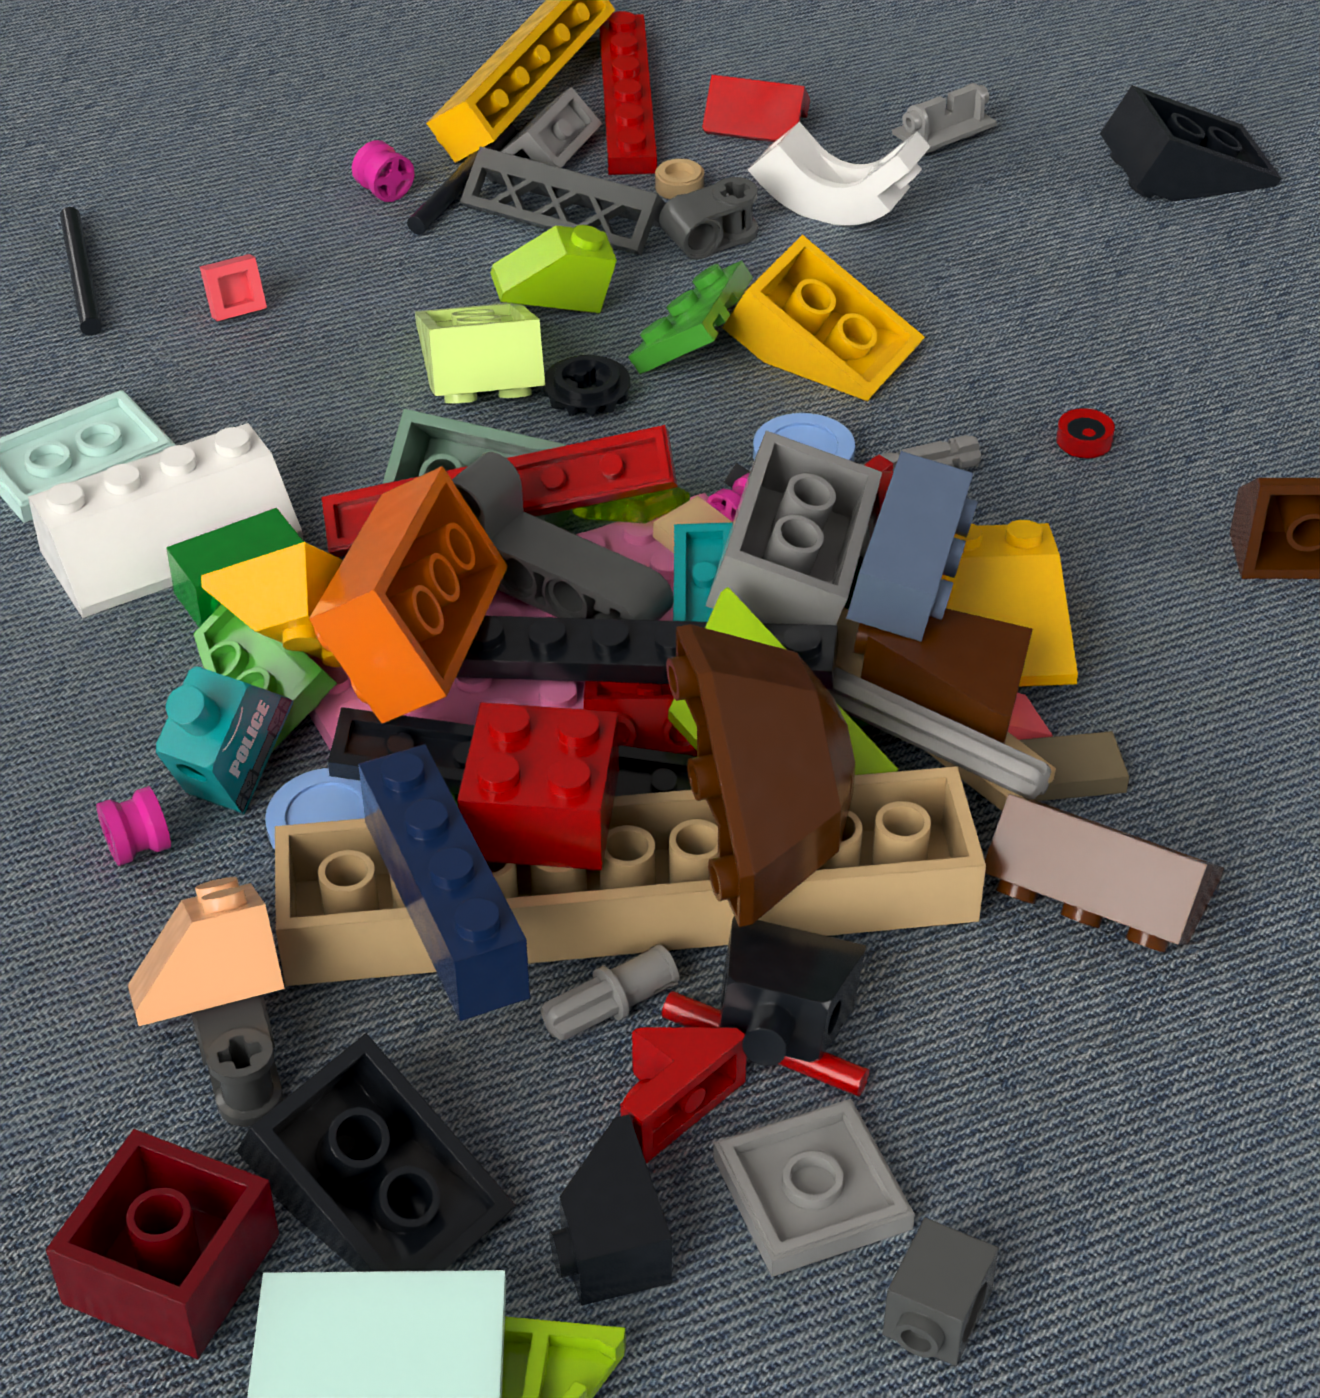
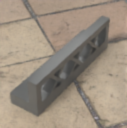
(564, 188)

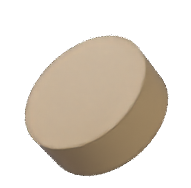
(678, 177)

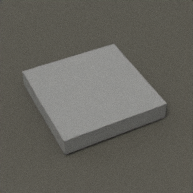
(812, 1187)

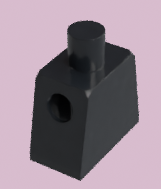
(787, 990)

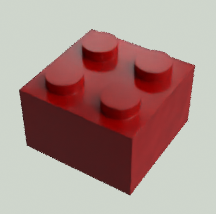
(541, 784)

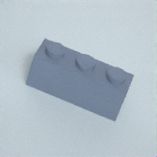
(914, 547)

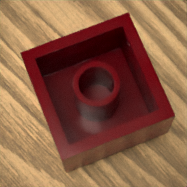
(164, 1243)

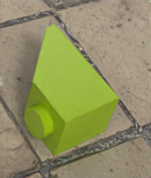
(558, 270)

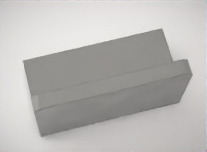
(556, 130)

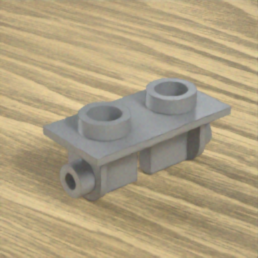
(944, 126)

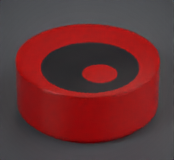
(1085, 433)

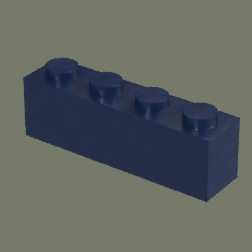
(445, 883)

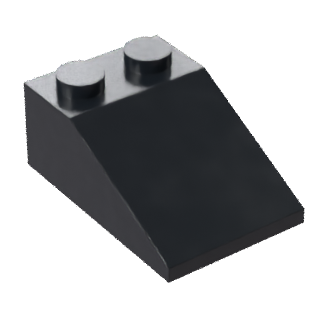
(1183, 150)
(374, 1167)

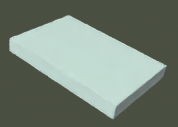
(75, 447)
(380, 1335)

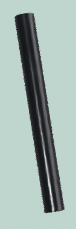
(452, 187)
(80, 271)

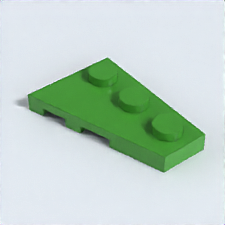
(692, 317)
(241, 653)

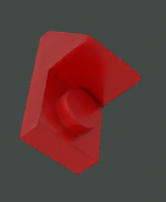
(681, 1080)

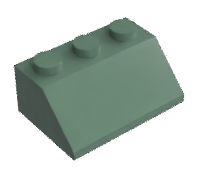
(436, 441)

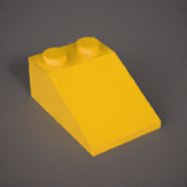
(821, 323)
(1018, 579)

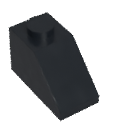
(612, 1222)

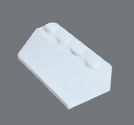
(113, 527)

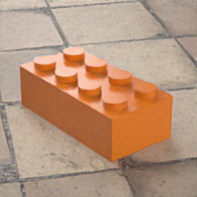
(410, 596)

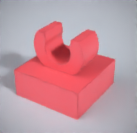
(233, 287)

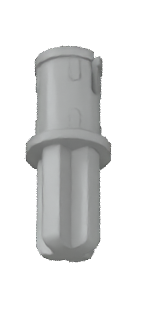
(610, 993)

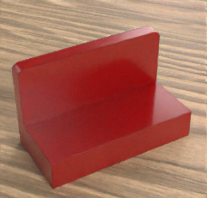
(753, 108)

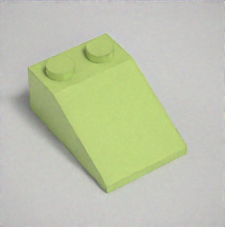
(481, 351)

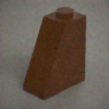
(960, 668)

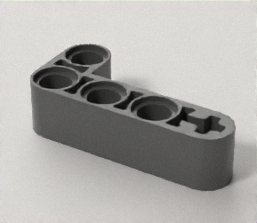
(553, 565)

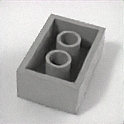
(797, 533)

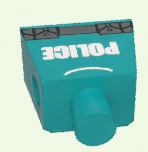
(220, 736)

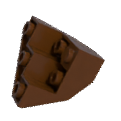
(767, 763)

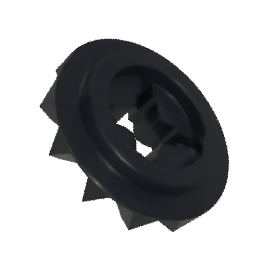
(571, 381)

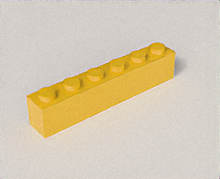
(516, 74)

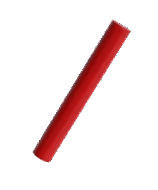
(828, 1070)

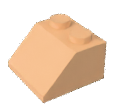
(208, 954)

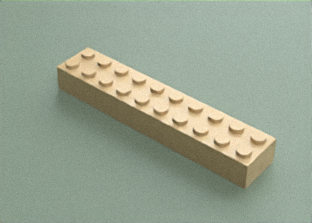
(900, 865)

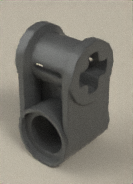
(709, 219)
(240, 1059)

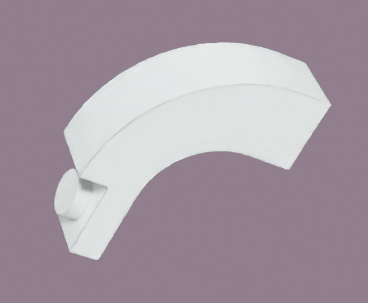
(832, 190)

